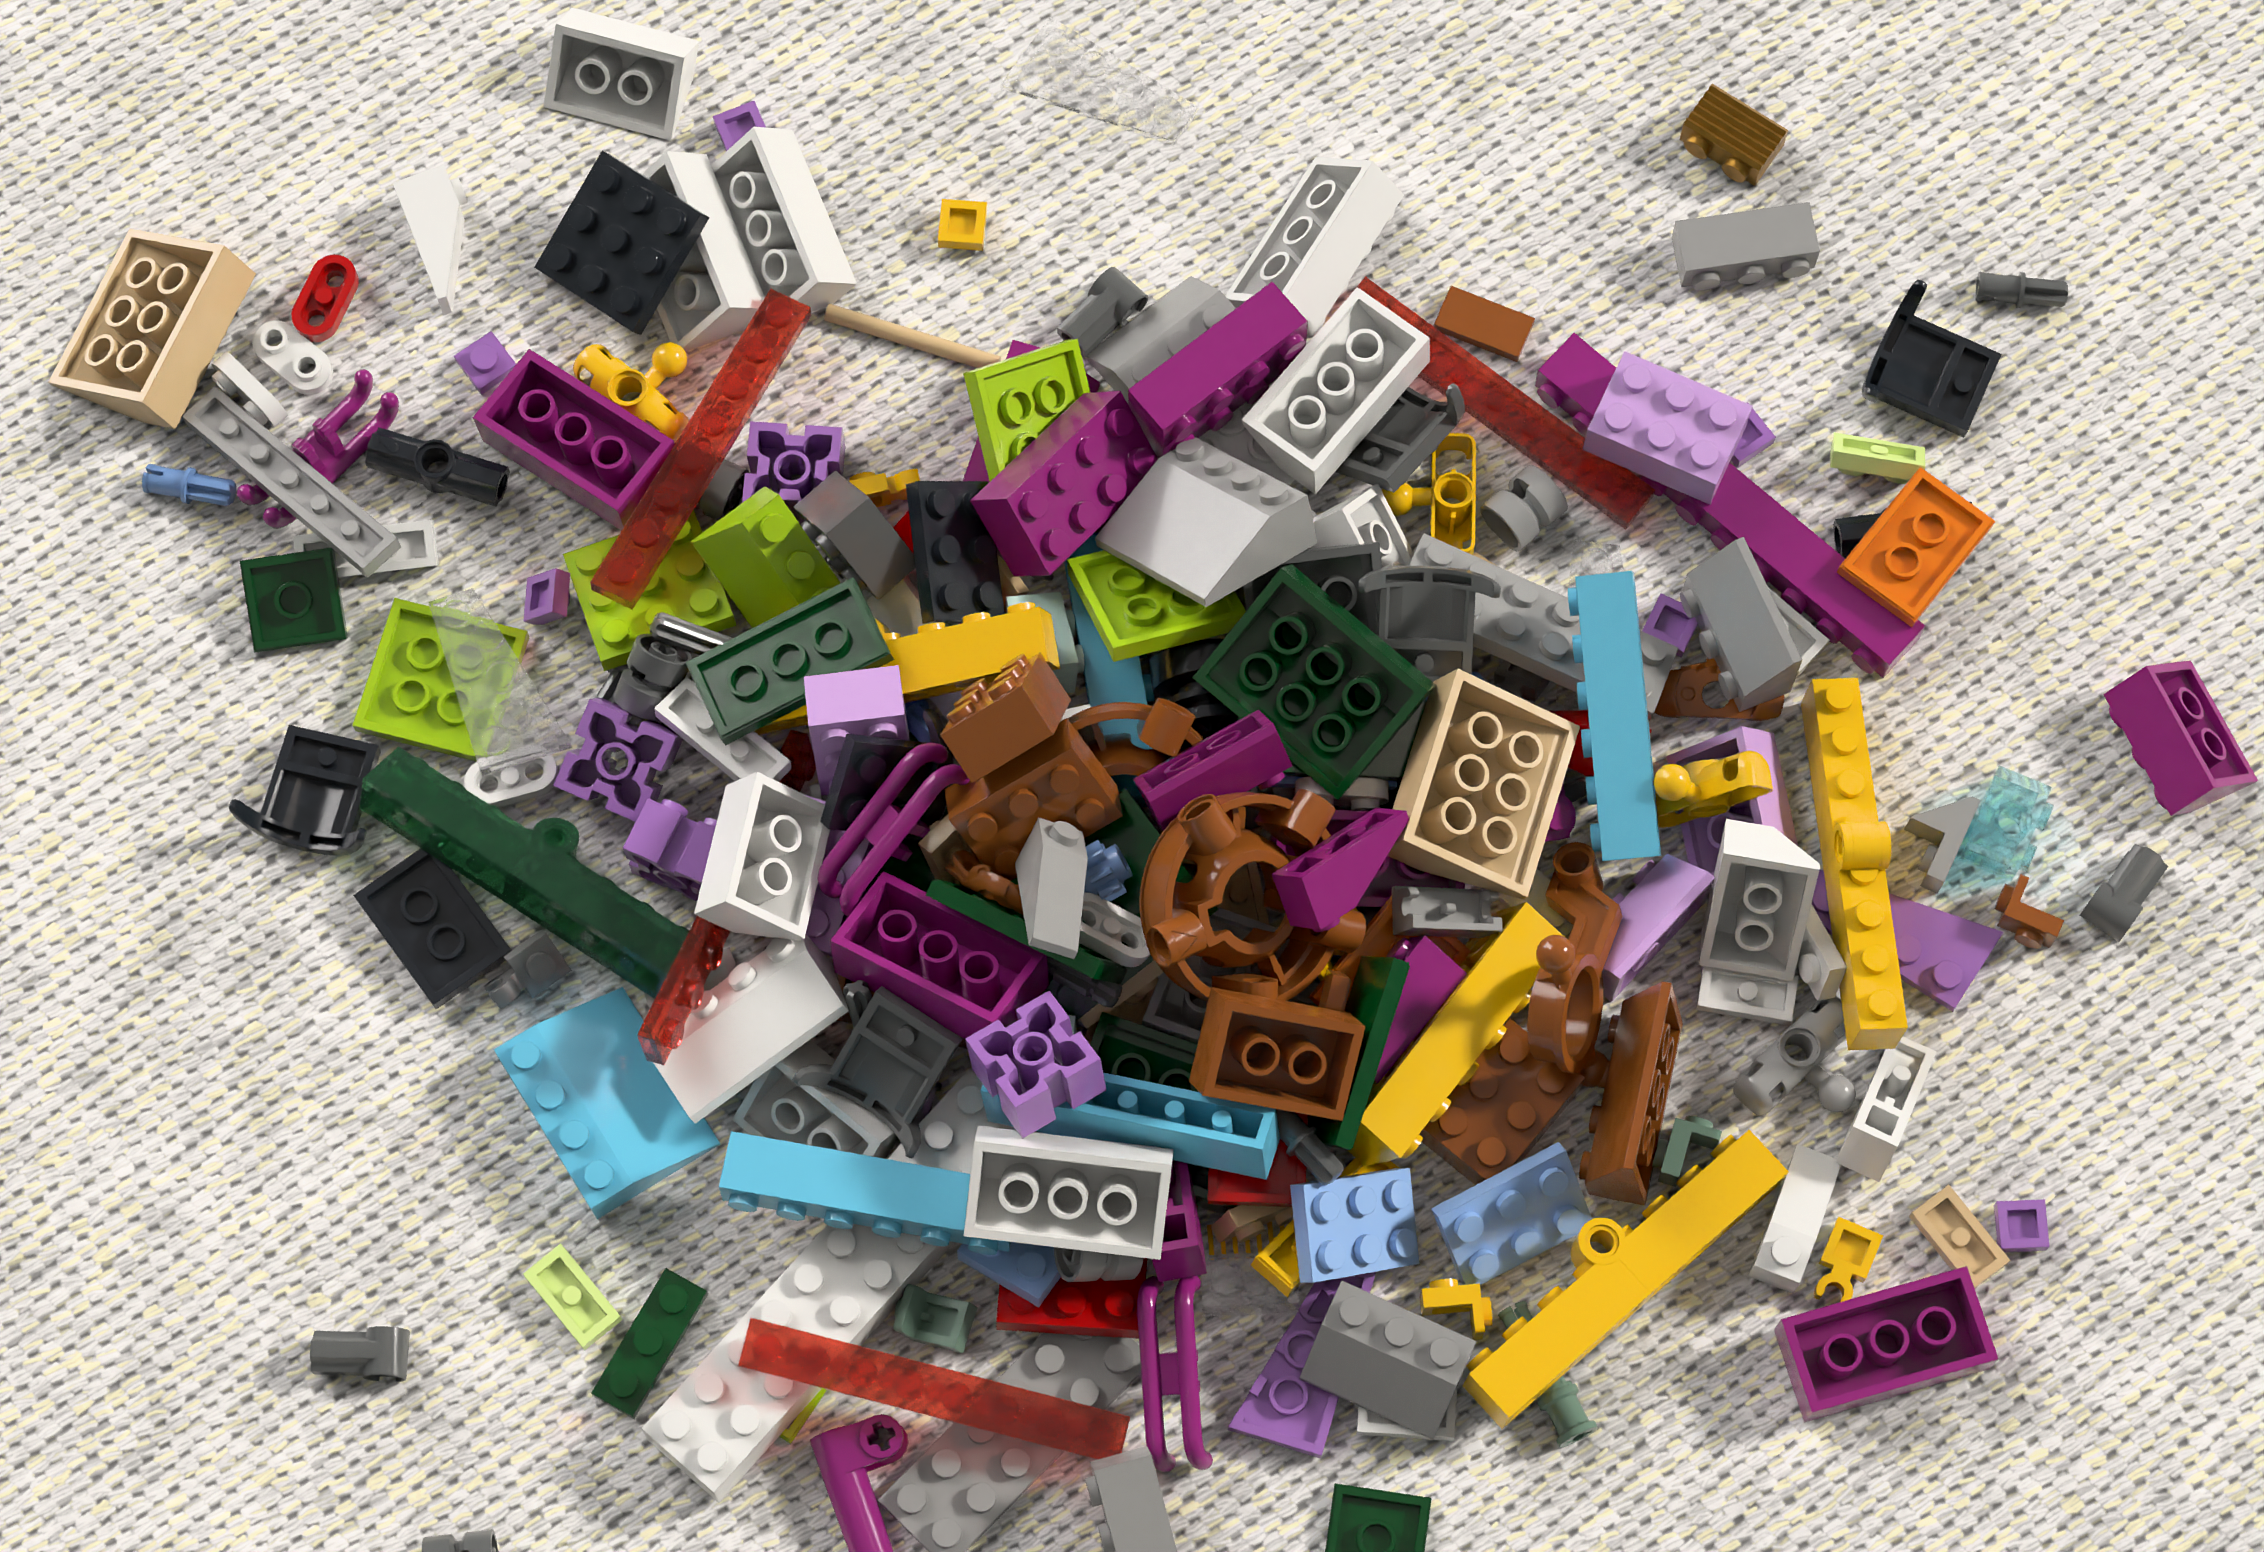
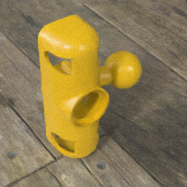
(616, 379)
(1447, 521)
(1709, 786)

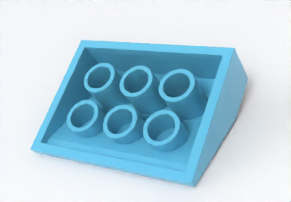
(603, 1101)

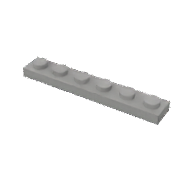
(291, 482)

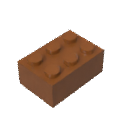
(1005, 716)
(1049, 781)
(1276, 1054)
(1500, 1109)

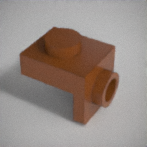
(2029, 924)

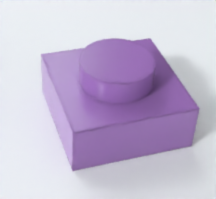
(737, 122)
(485, 362)
(1753, 440)
(547, 597)
(1671, 623)
(2021, 1225)

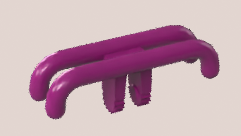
(323, 447)
(887, 824)
(1170, 1373)

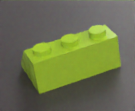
(764, 558)

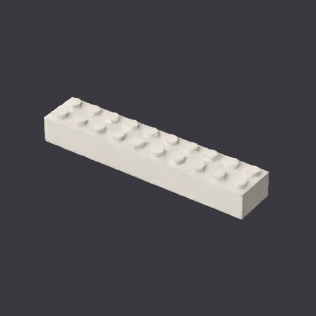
(833, 1289)

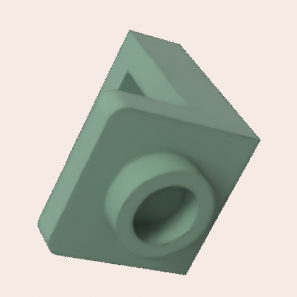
(1671, 1153)
(934, 1319)

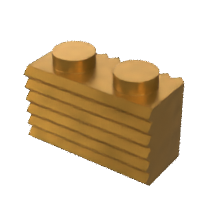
(1732, 135)

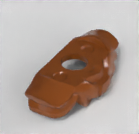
(1684, 696)
(981, 879)

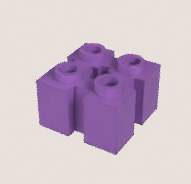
(777, 456)
(592, 770)
(670, 847)
(1036, 1064)

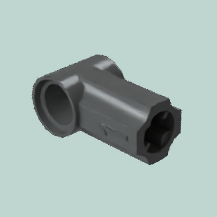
(1107, 306)
(2120, 899)
(367, 1354)

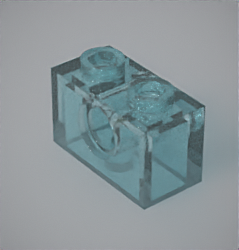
(2010, 797)

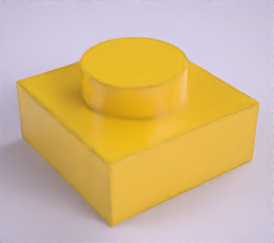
(962, 224)

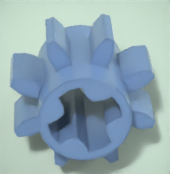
(1106, 871)

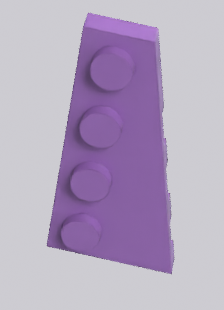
(1934, 948)
(1280, 1404)

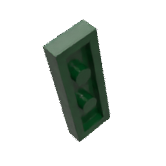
(649, 1343)

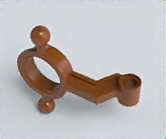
(1569, 984)

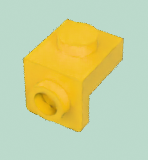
(1448, 1297)

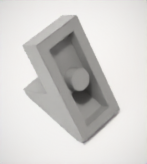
(1946, 828)

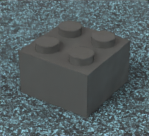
(855, 536)

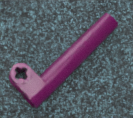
(843, 1461)

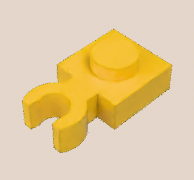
(882, 488)
(1848, 1255)

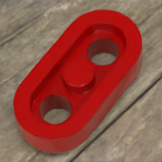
(323, 300)

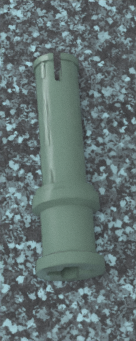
(1560, 1399)

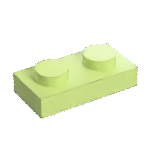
(1865, 455)
(572, 1296)

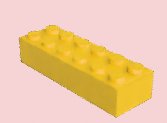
(1446, 1049)

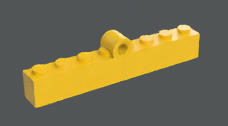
(954, 657)
(1854, 863)
(1622, 1280)

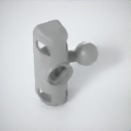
(1817, 1039)

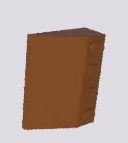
(1633, 1096)

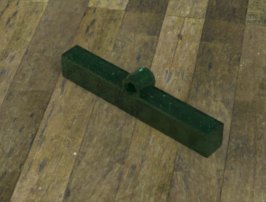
(524, 868)

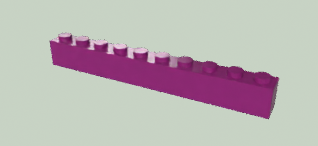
(1782, 546)

